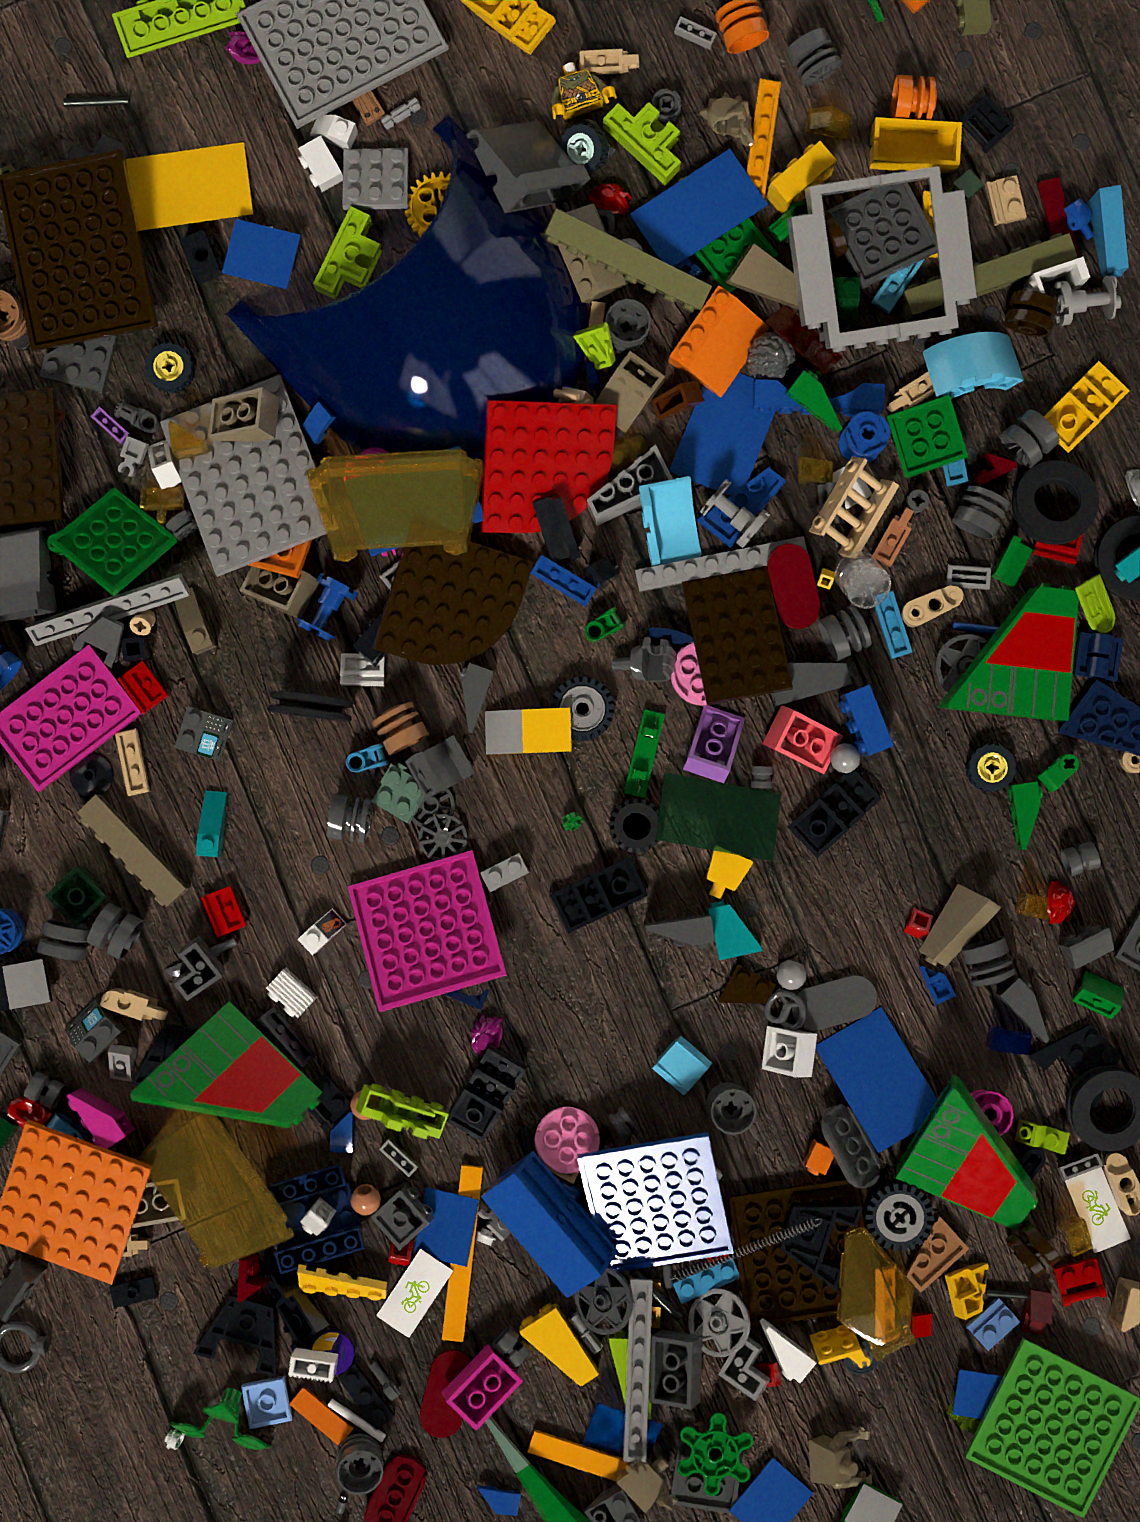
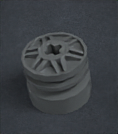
(814, 57)
(635, 318)
(981, 510)
(848, 631)
(349, 818)
(988, 961)
(739, 1117)
(359, 1464)

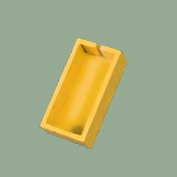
(915, 144)

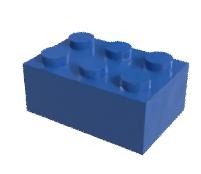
(865, 721)

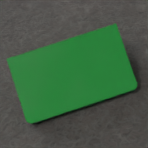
(1011, 562)
(1099, 995)

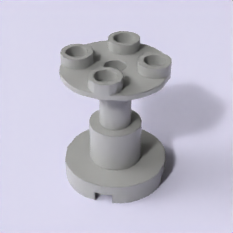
(1078, 301)
(742, 519)

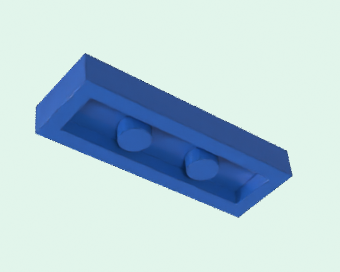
(563, 580)

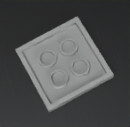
(375, 178)

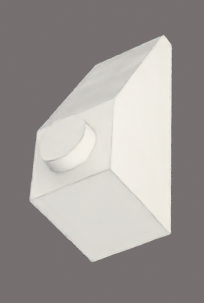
(317, 1217)
(791, 1357)

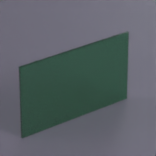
(718, 817)

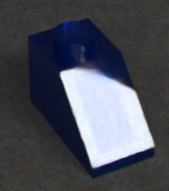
(1008, 1040)

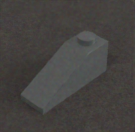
(475, 689)
(1023, 1004)

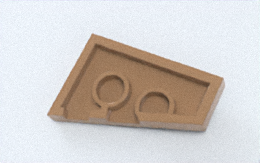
(935, 1255)

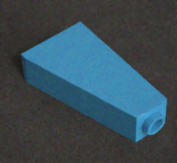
(1109, 230)

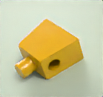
(726, 871)

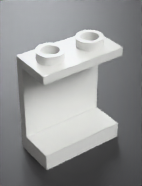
(1074, 271)

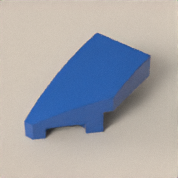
(937, 985)
(342, 1134)
(501, 1501)

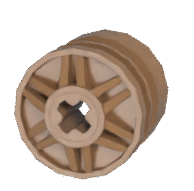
(15, 325)
(400, 728)

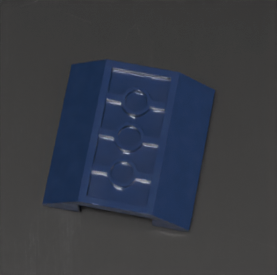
(341, 1235)

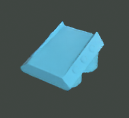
(681, 1065)

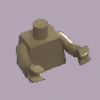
(832, 1460)
(646, 1483)

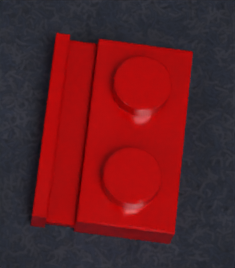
(1063, 552)
(143, 687)
(224, 911)

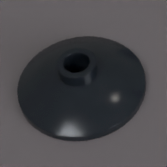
(101, 778)

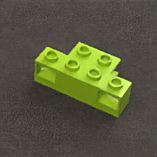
(646, 139)
(350, 256)
(400, 1111)

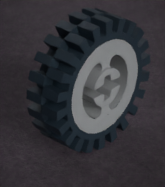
(913, 1230)

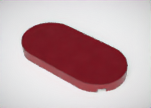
(793, 586)
(436, 1414)
(398, 1490)

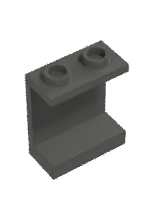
(440, 767)

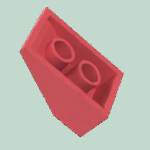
(802, 739)

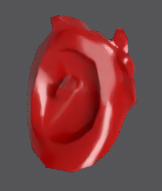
(611, 198)
(1059, 902)
(24, 1109)

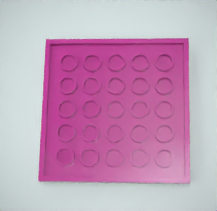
(426, 931)

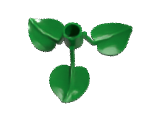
(224, 1411)

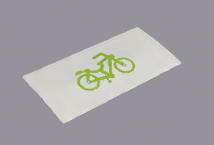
(1099, 1209)
(414, 1293)

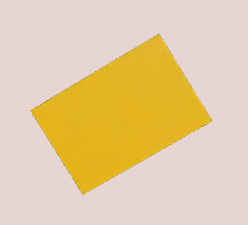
(190, 186)

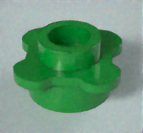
(572, 821)

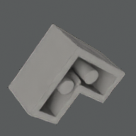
(740, 1370)

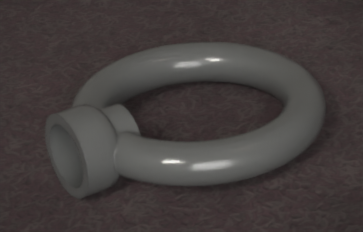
(39, 1346)

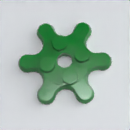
(715, 1469)

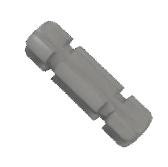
(400, 113)

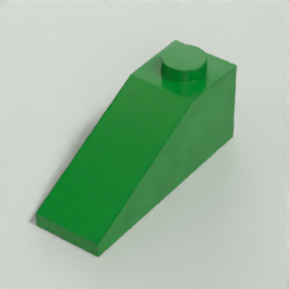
(812, 397)
(1024, 807)

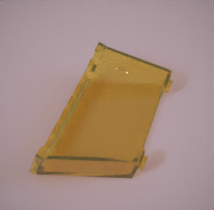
(397, 500)
(213, 1189)

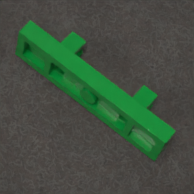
(644, 753)

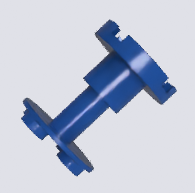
(864, 436)
(330, 600)

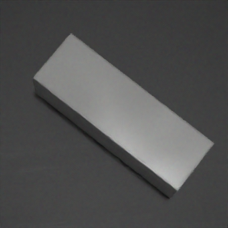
(695, 33)
(399, 1157)
(1080, 1167)

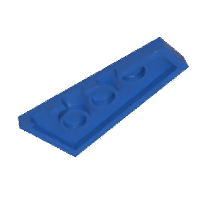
(754, 498)

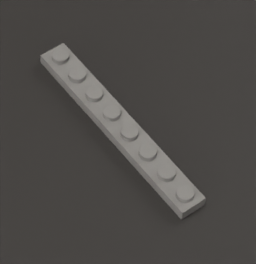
(709, 565)
(114, 607)
(638, 1371)

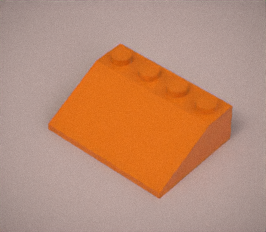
(718, 342)

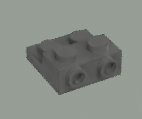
(403, 1216)

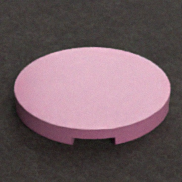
(687, 678)
(563, 1136)

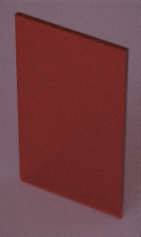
(803, 340)

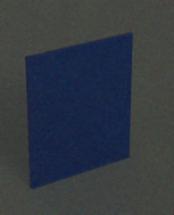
(607, 1431)

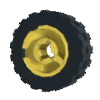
(181, 372)
(1003, 767)

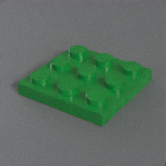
(725, 252)
(927, 436)

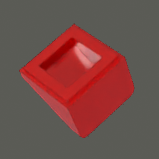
(918, 924)
(401, 1256)
(921, 1324)

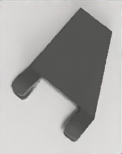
(105, 635)

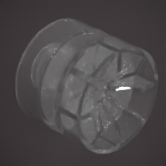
(862, 580)

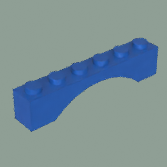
(771, 395)

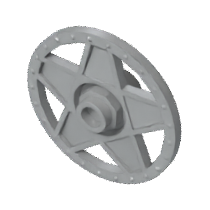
(720, 1322)

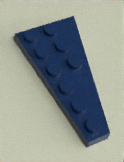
(1105, 720)

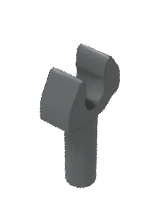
(389, 1387)

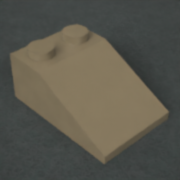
(244, 416)
(280, 591)

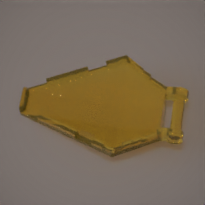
(874, 1295)

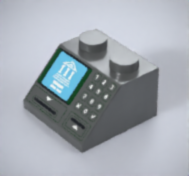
(203, 734)
(94, 1031)

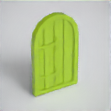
(1096, 605)

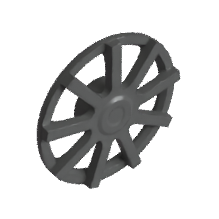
(432, 806)
(442, 837)

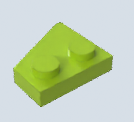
(597, 345)

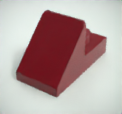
(998, 467)
(248, 1277)
(1037, 1312)

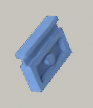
(992, 1323)

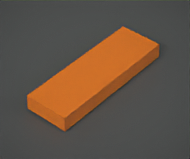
(321, 1415)

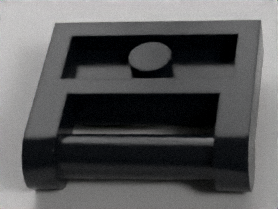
(991, 119)
(332, 1098)

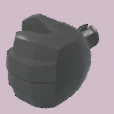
(649, 661)

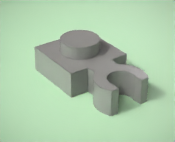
(133, 452)
(495, 1223)

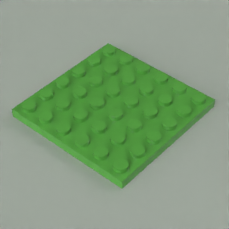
(1053, 1427)

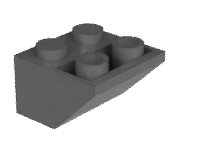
(1086, 946)
(613, 1506)

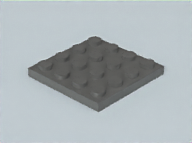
(884, 232)

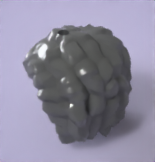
(770, 356)

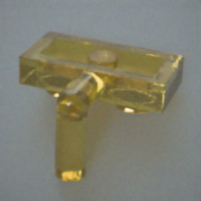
(161, 500)

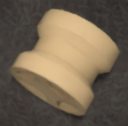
(148, 620)

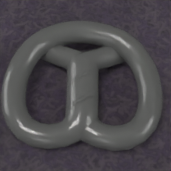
(787, 1005)

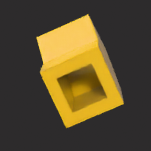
(826, 574)

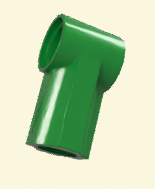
(779, 228)

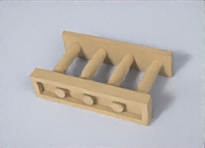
(872, 508)

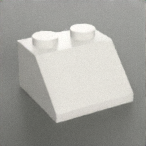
(789, 1051)

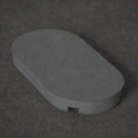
(836, 1002)
(850, 1146)

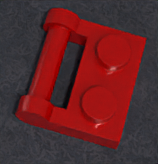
(1079, 1274)

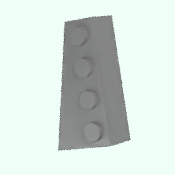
(623, 492)

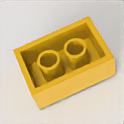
(808, 170)

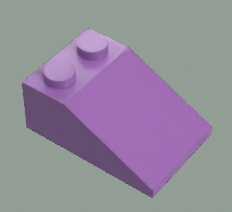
(714, 744)

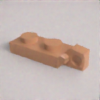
(893, 538)

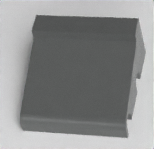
(528, 165)
(24, 575)

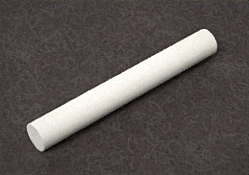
(355, 1419)

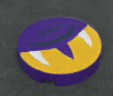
(339, 1343)

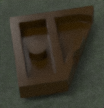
(746, 987)

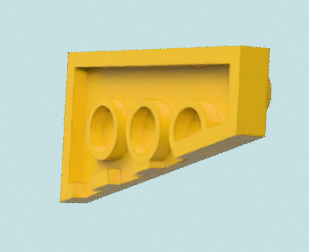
(340, 1284)

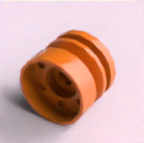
(742, 25)
(913, 99)

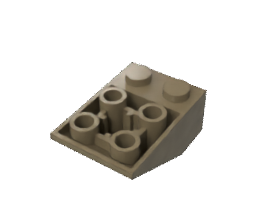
(631, 389)

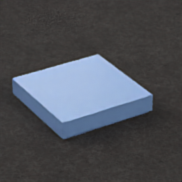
(267, 1402)

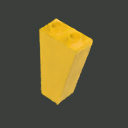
(559, 1343)

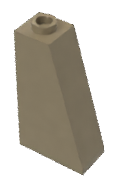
(764, 276)
(957, 925)

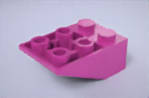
(102, 1119)

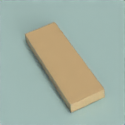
(132, 762)

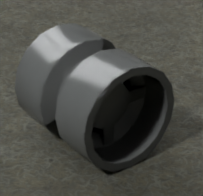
(1078, 859)
(38, 1086)
(511, 1347)

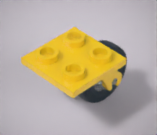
(844, 1345)

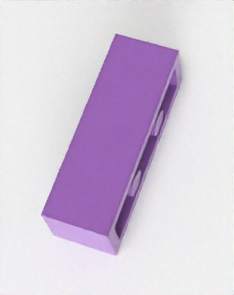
(110, 425)

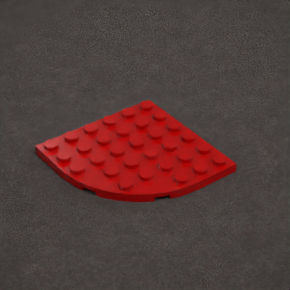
(542, 452)

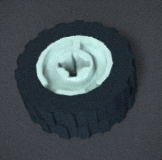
(592, 139)

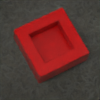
(771, 1370)

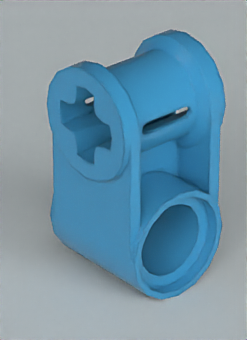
(368, 758)
(66, 1125)

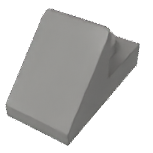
(122, 1062)

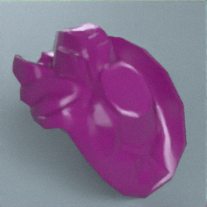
(241, 48)
(486, 1032)

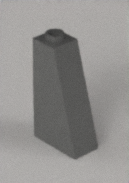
(813, 679)

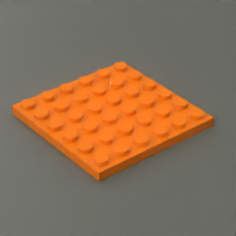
(71, 1201)

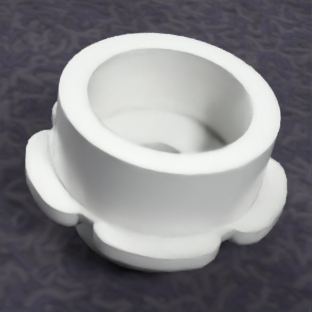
(485, 1236)
(174, 1439)

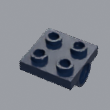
(1098, 656)

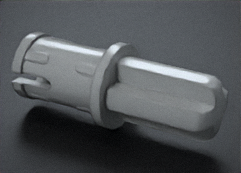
(585, 1333)

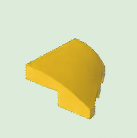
(967, 1290)

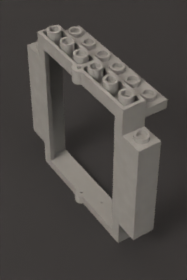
(814, 271)

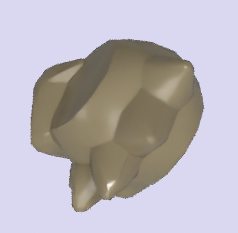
(729, 117)

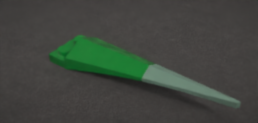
(545, 1497)

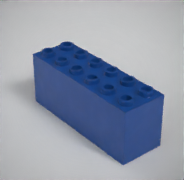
(550, 1224)

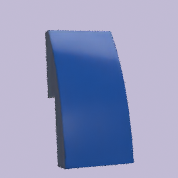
(316, 424)

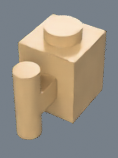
(572, 395)

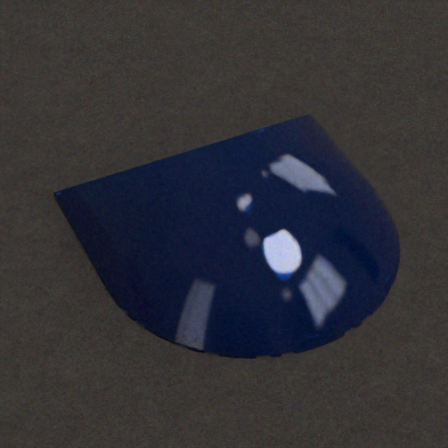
(454, 323)

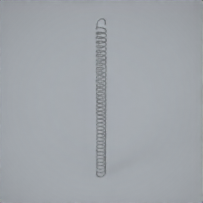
(748, 1250)

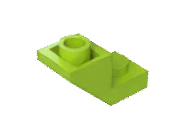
(1042, 1136)

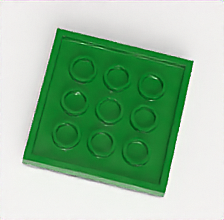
(113, 541)

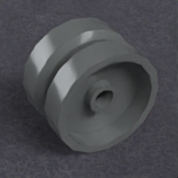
(63, 940)

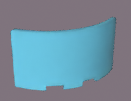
(972, 361)
(670, 521)

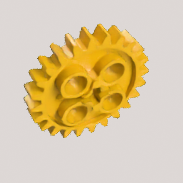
(417, 209)

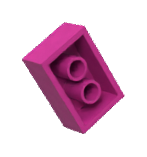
(481, 1387)

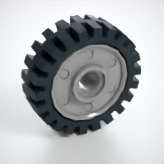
(598, 700)

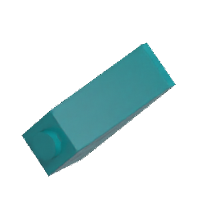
(212, 824)

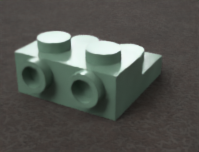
(399, 793)

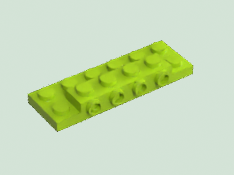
(172, 21)

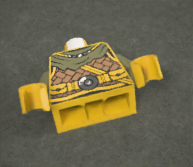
(579, 93)

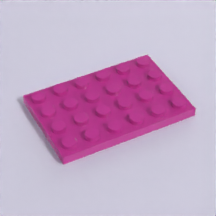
(65, 718)

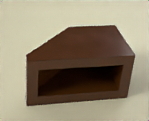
(677, 400)

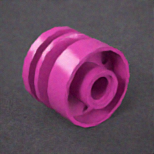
(999, 1109)

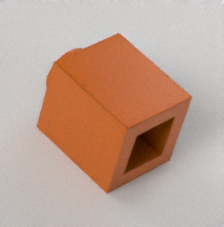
(818, 1158)

